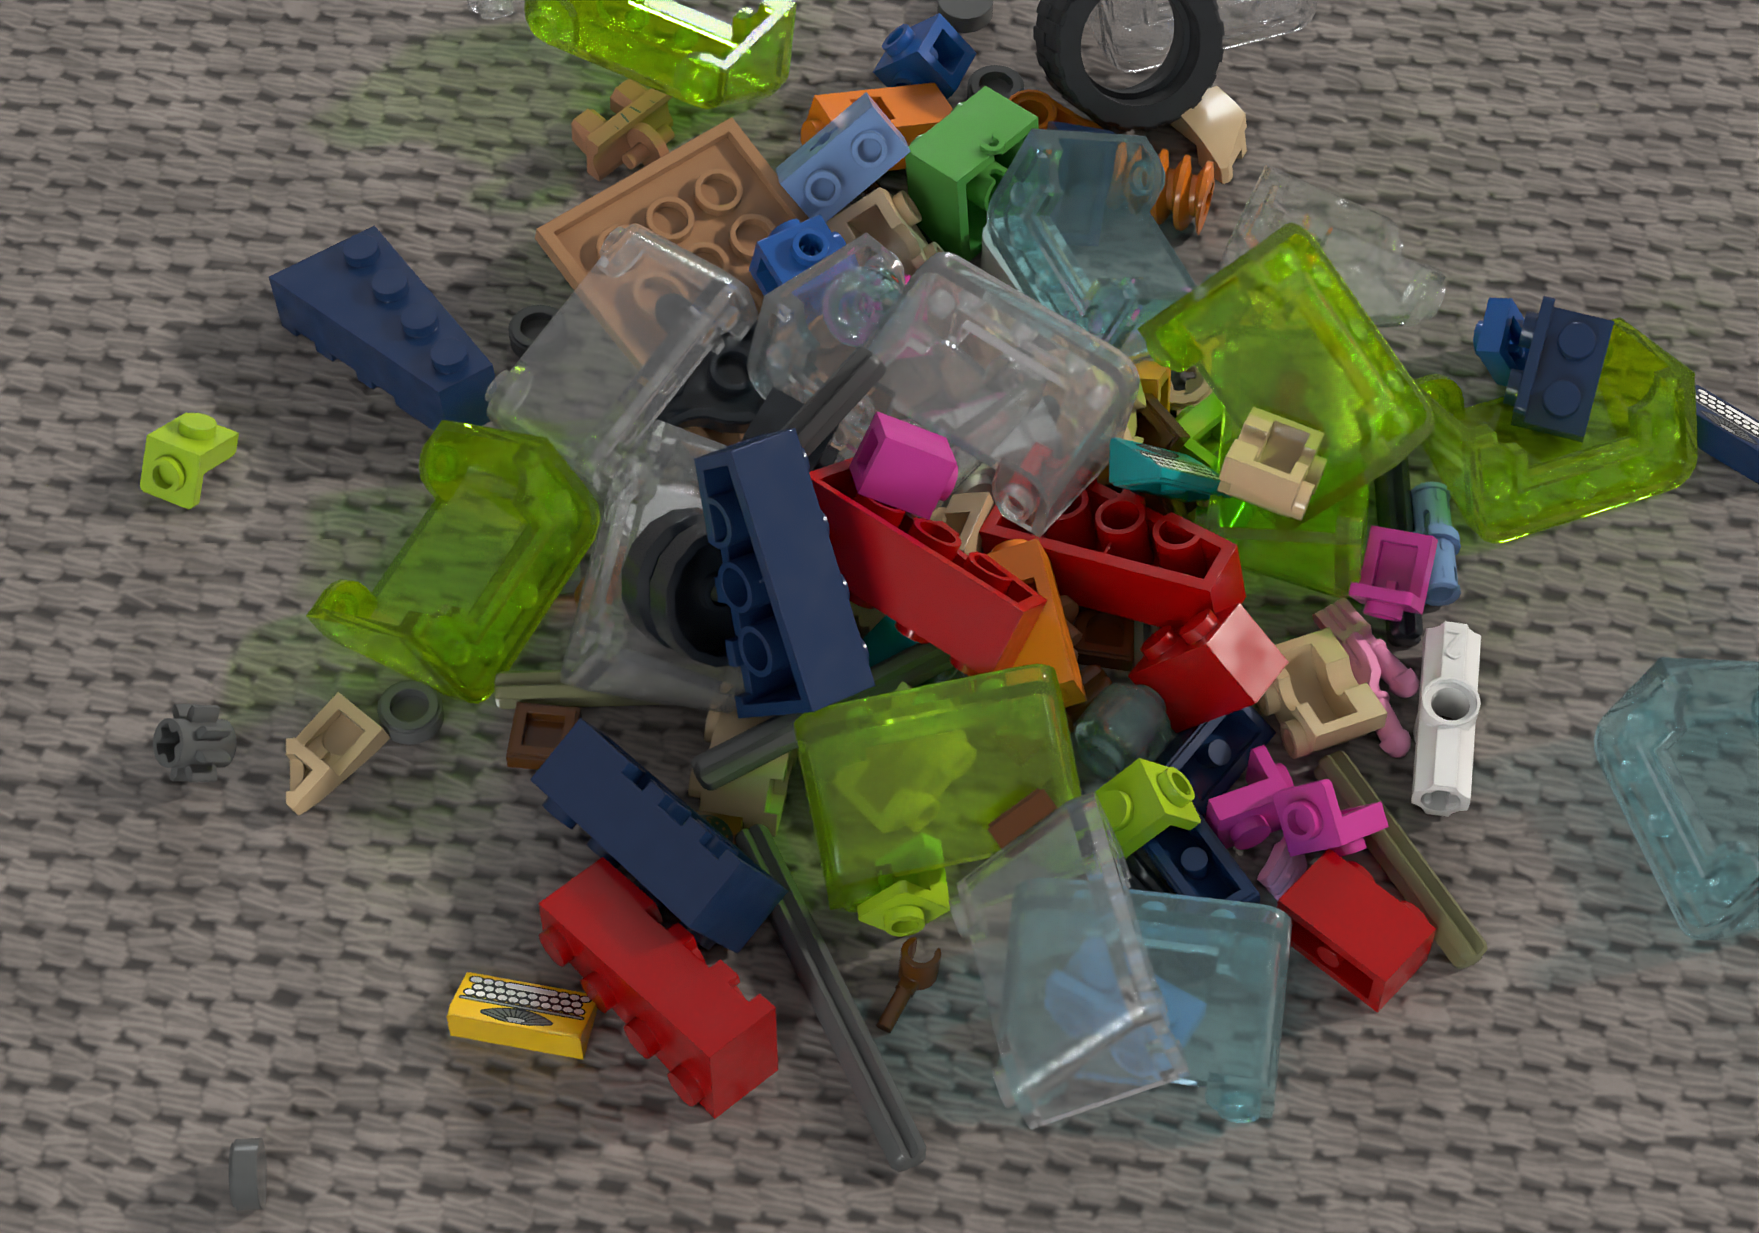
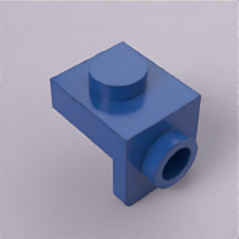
(1498, 339)

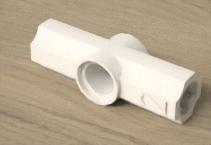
(1446, 746)

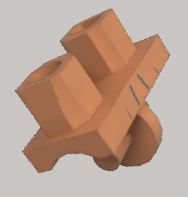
(631, 136)

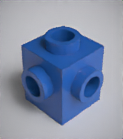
(925, 54)
(791, 250)

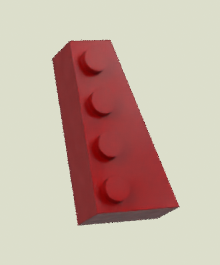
(1132, 560)
(923, 578)
(661, 988)

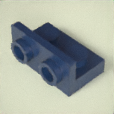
(1560, 371)

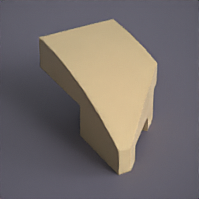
(1217, 130)
(330, 751)

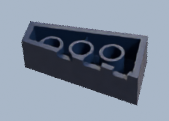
(388, 327)
(780, 579)
(657, 839)

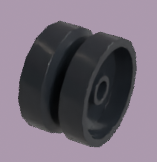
(673, 588)

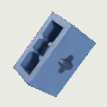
(842, 159)

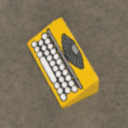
(522, 1015)

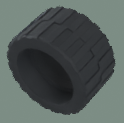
(1155, 101)

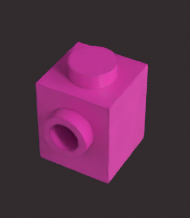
(904, 466)

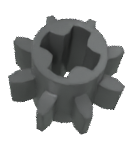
(194, 743)

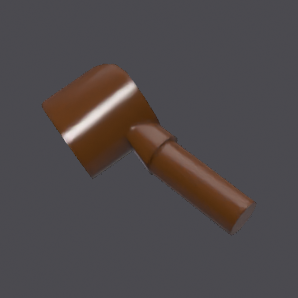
(912, 977)

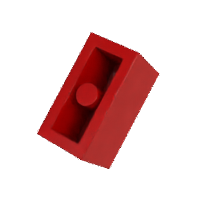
(1209, 666)
(1356, 929)

